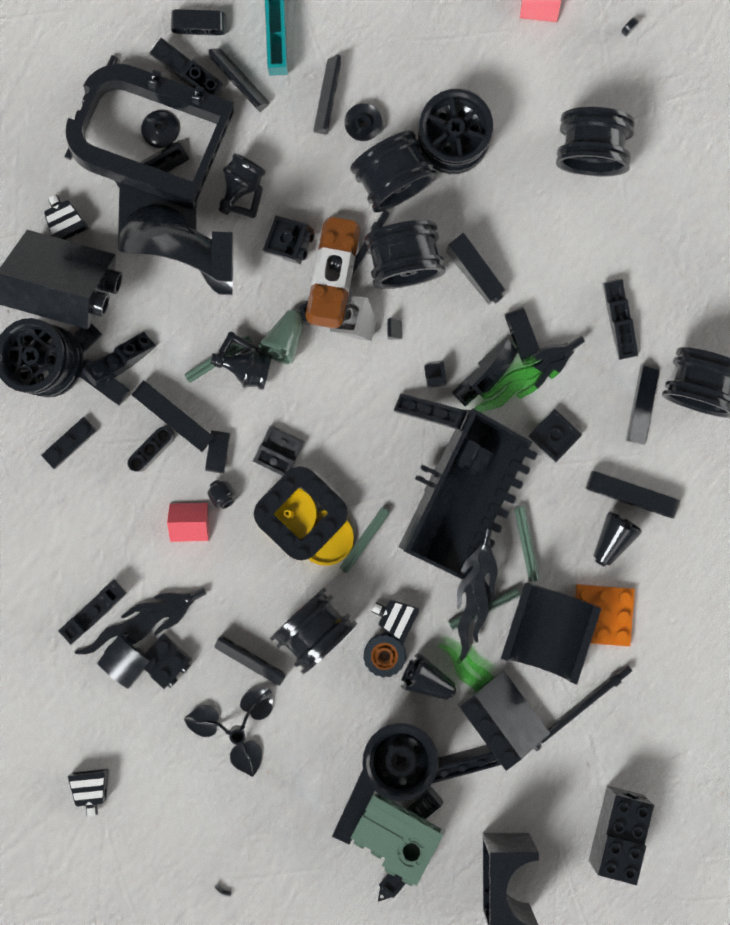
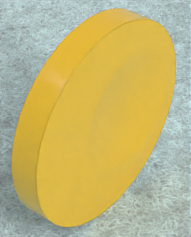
(298, 513)
(337, 547)

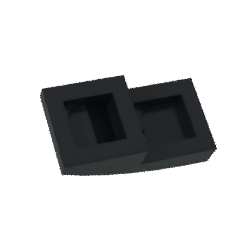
(217, 452)

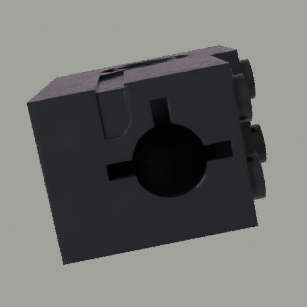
(621, 835)

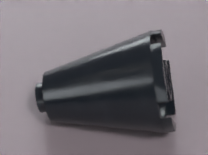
(615, 538)
(427, 679)

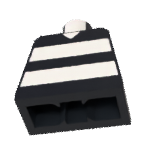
(63, 219)
(396, 617)
(89, 789)

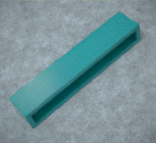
(276, 37)

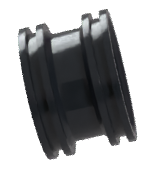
(476, 114)
(595, 141)
(700, 382)
(313, 631)
(389, 785)

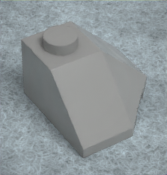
(358, 320)

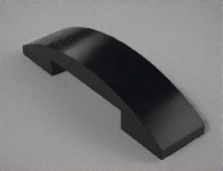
(92, 612)

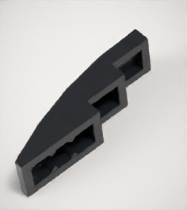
(620, 319)

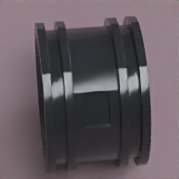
(393, 171)
(404, 254)
(52, 365)

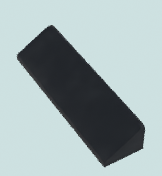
(238, 78)
(327, 95)
(166, 158)
(642, 405)
(250, 660)
(465, 763)

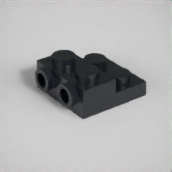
(289, 239)
(166, 661)

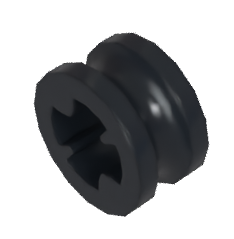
(336, 263)

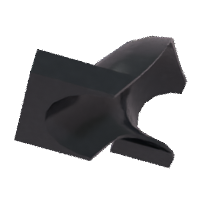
(170, 231)

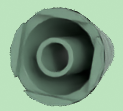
(283, 337)

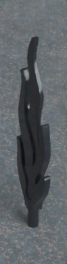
(473, 585)
(150, 614)

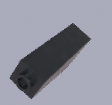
(475, 269)

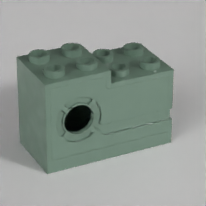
(399, 837)

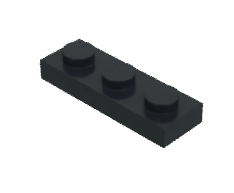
(69, 443)

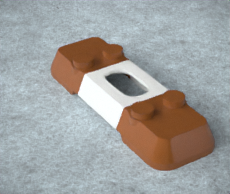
(329, 298)

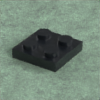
(555, 435)

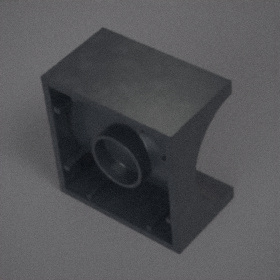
(551, 631)
(501, 858)

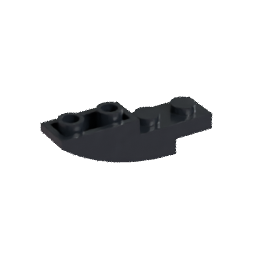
(184, 68)
(119, 360)
(488, 374)

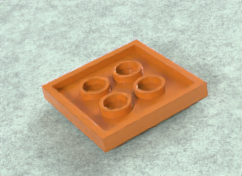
(616, 615)

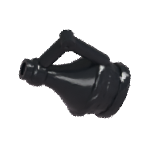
(242, 178)
(249, 367)

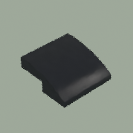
(278, 450)
(124, 661)

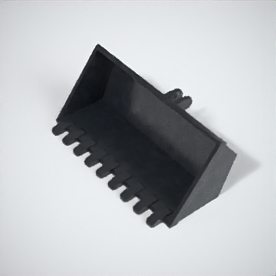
(461, 504)

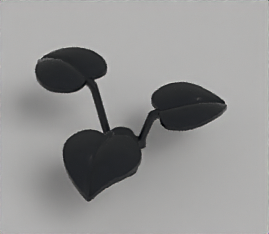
(247, 755)

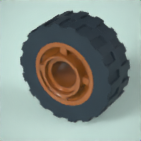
(382, 667)

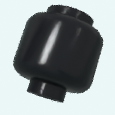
(221, 494)

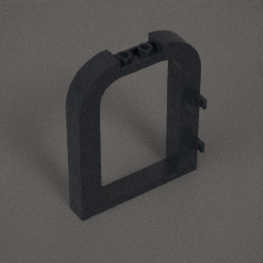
(160, 90)

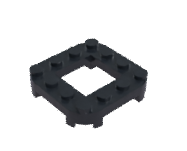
(280, 493)

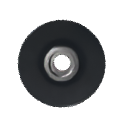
(363, 113)
(163, 137)

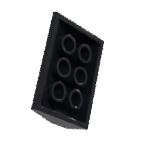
(504, 720)

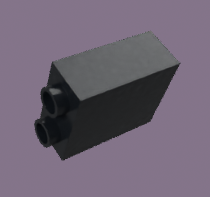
(58, 279)

